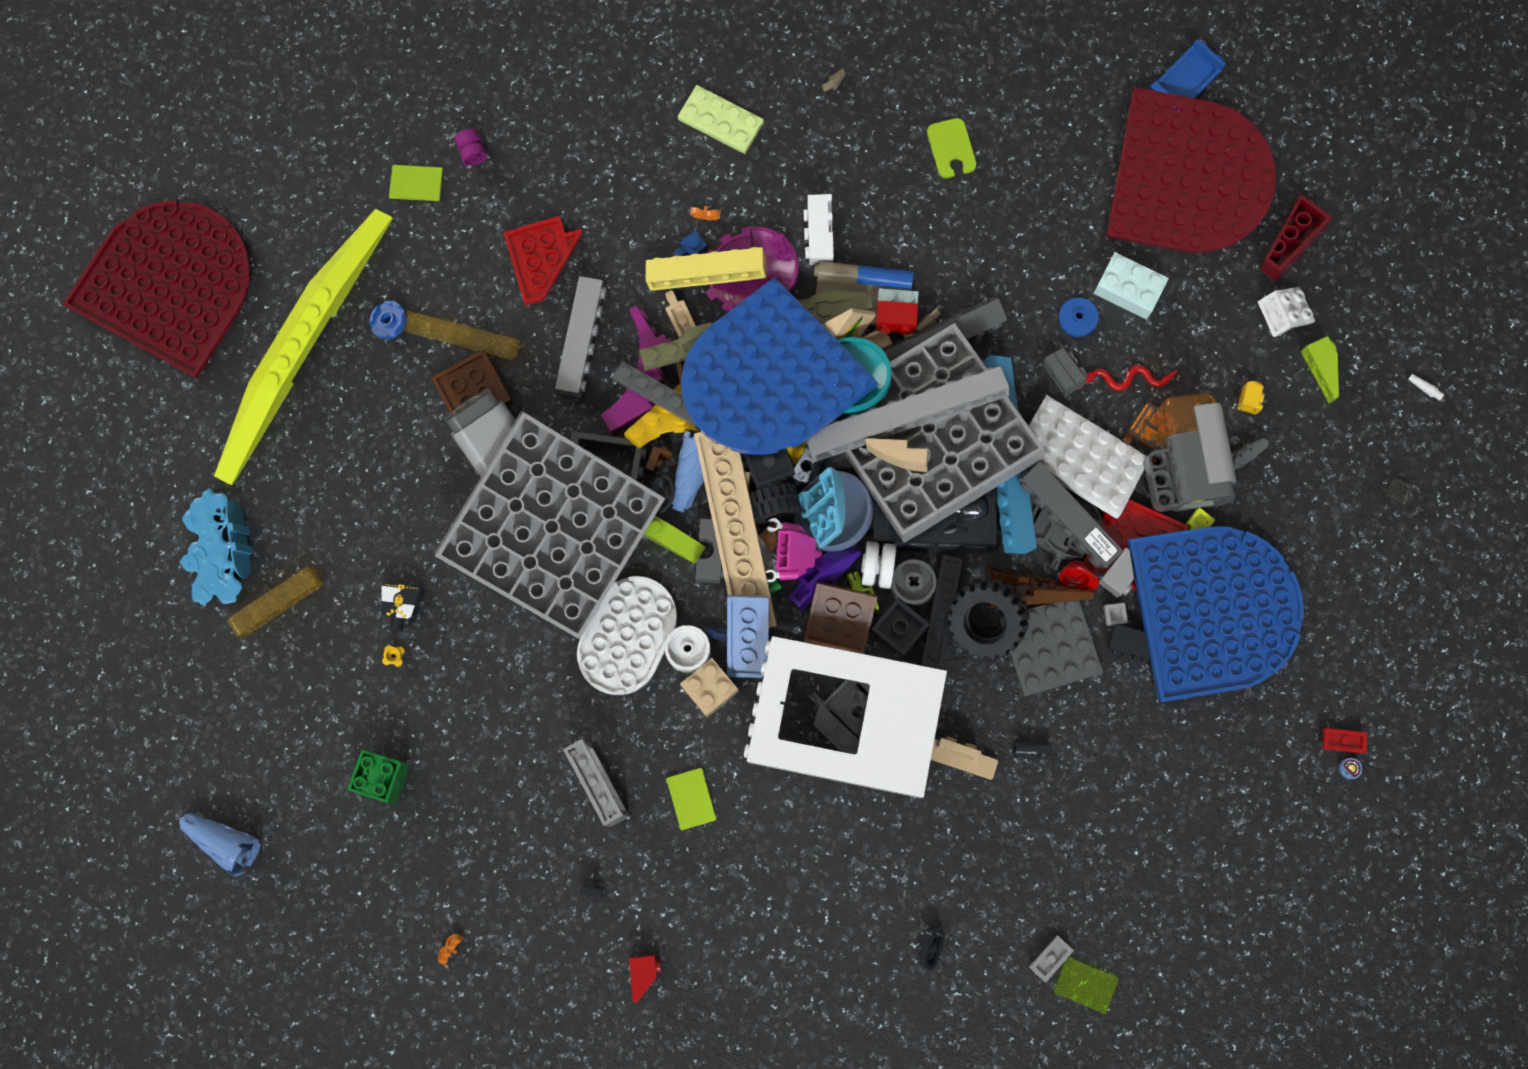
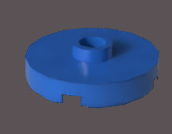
(384, 313)
(1071, 324)

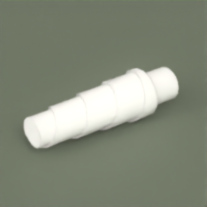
(1426, 387)

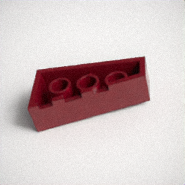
(1296, 236)

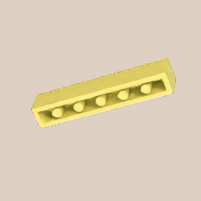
(706, 268)

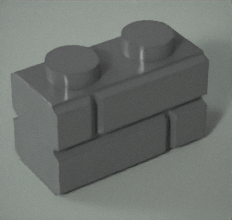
(1064, 371)

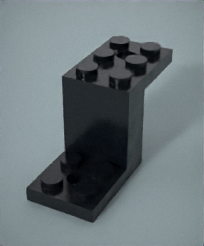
(767, 475)

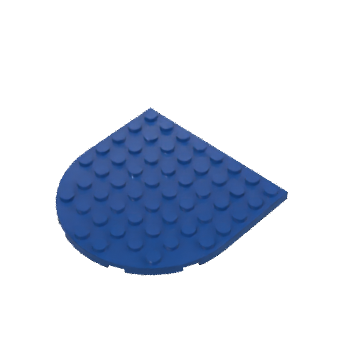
(769, 375)
(1214, 609)

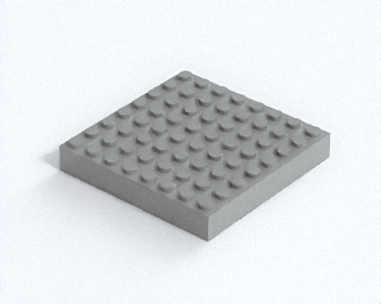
(965, 451)
(549, 525)

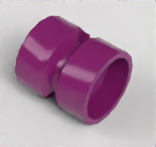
(470, 145)

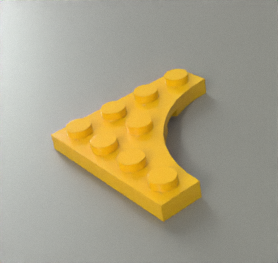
(655, 423)

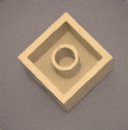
(709, 687)

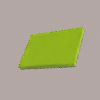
(416, 183)
(691, 799)

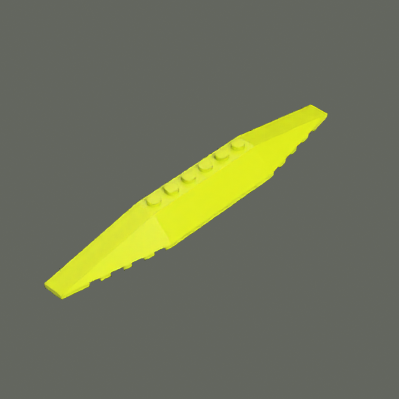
(294, 341)

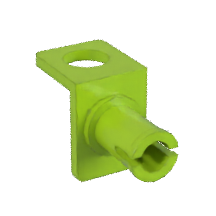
(857, 585)

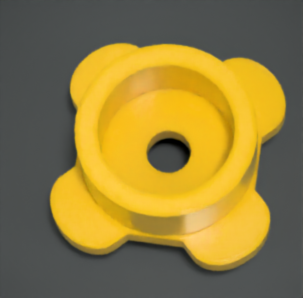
(389, 651)

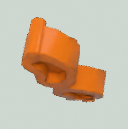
(708, 215)
(451, 944)

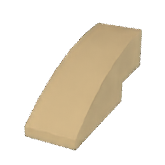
(898, 453)

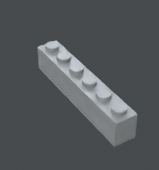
(580, 337)

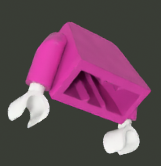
(794, 551)

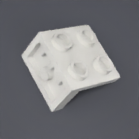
(1286, 310)

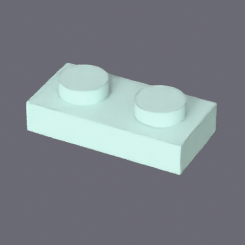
(897, 296)

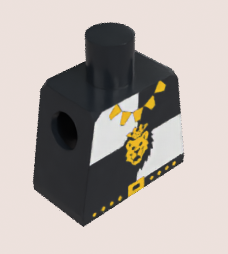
(400, 603)

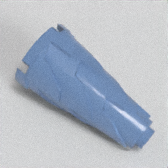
(688, 474)
(224, 844)

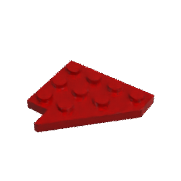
(539, 255)

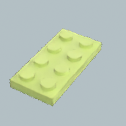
(720, 119)

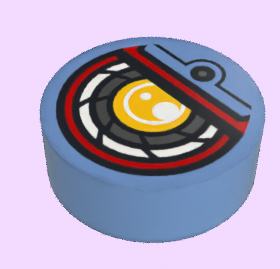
(1350, 768)

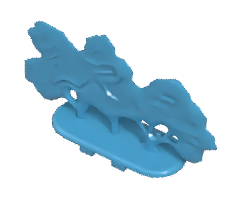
(210, 552)

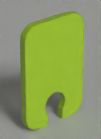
(950, 142)

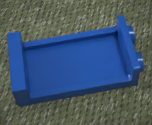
(1191, 72)

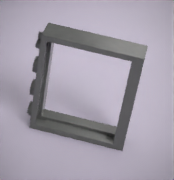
(640, 453)

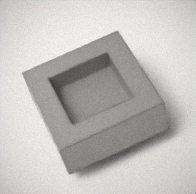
(1115, 614)

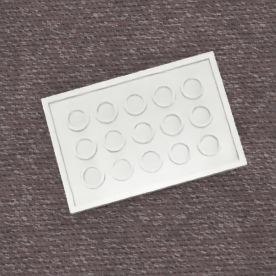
(1087, 457)

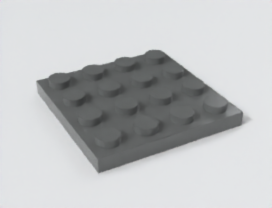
(1054, 648)

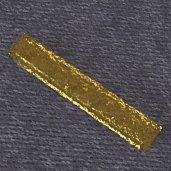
(461, 335)

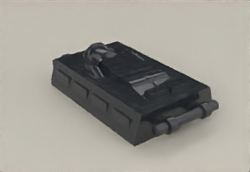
(964, 531)

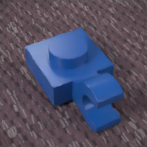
(691, 245)

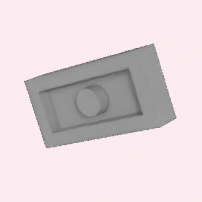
(1051, 958)

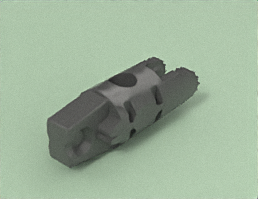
(1248, 452)

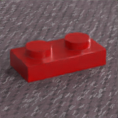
(1344, 740)

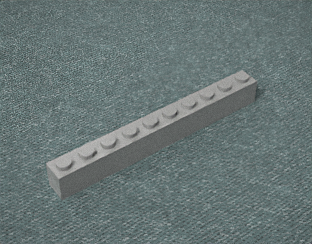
(909, 413)

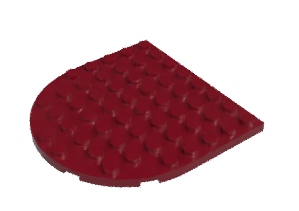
(1189, 175)
(167, 282)

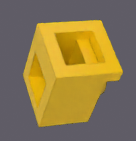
(1251, 397)

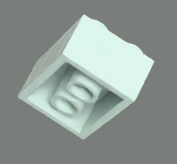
(1131, 285)

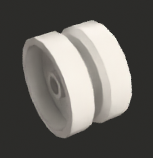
(878, 564)
(687, 661)

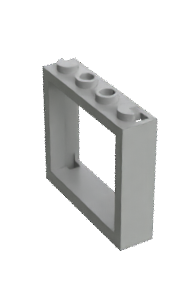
(596, 783)

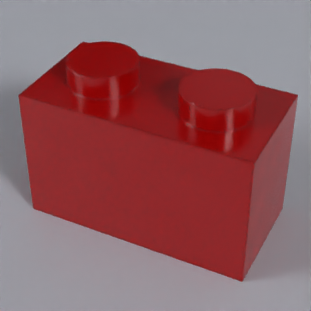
(896, 317)

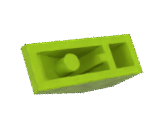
(1323, 363)
(674, 540)

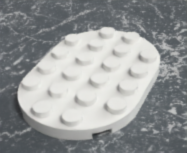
(627, 636)

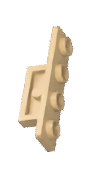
(963, 757)

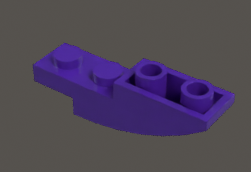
(827, 567)

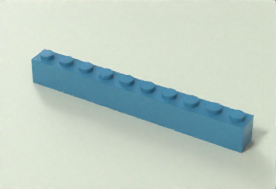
(1013, 502)

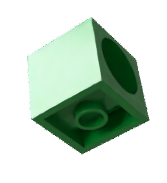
(378, 777)

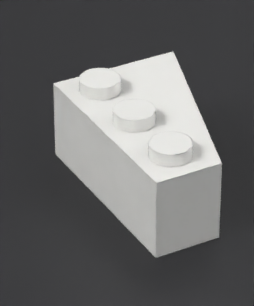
(819, 229)

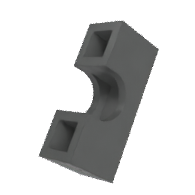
(709, 569)

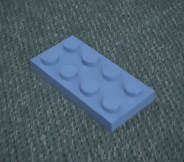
(747, 635)

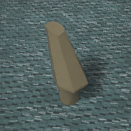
(834, 81)
(928, 320)

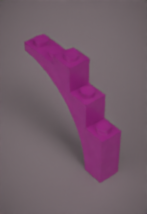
(631, 405)

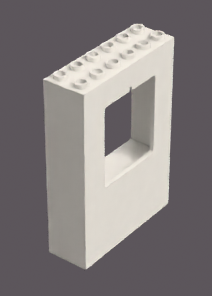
(895, 728)

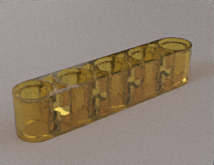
(274, 602)

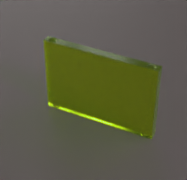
(1086, 985)

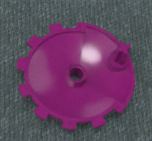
(780, 263)

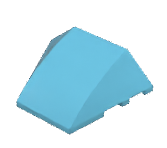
(825, 507)

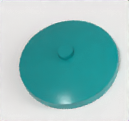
(876, 363)

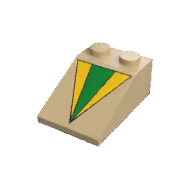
(850, 323)

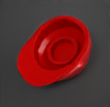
(1080, 575)

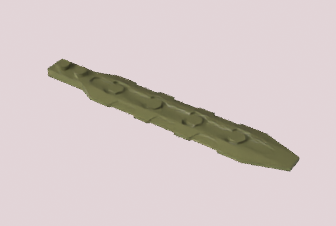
(821, 306)

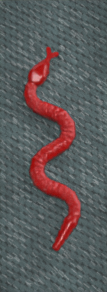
(1129, 377)

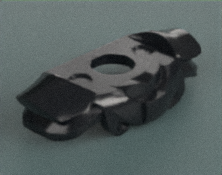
(803, 477)

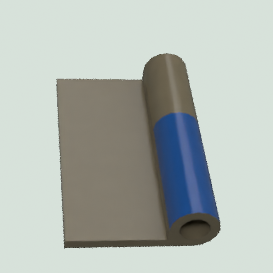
(861, 279)

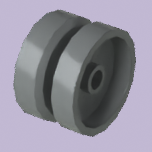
(919, 573)

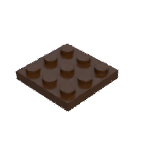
(468, 380)
(840, 618)

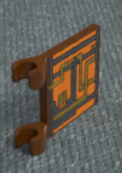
(1144, 429)

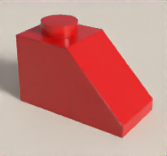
(643, 973)

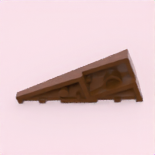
(1039, 589)

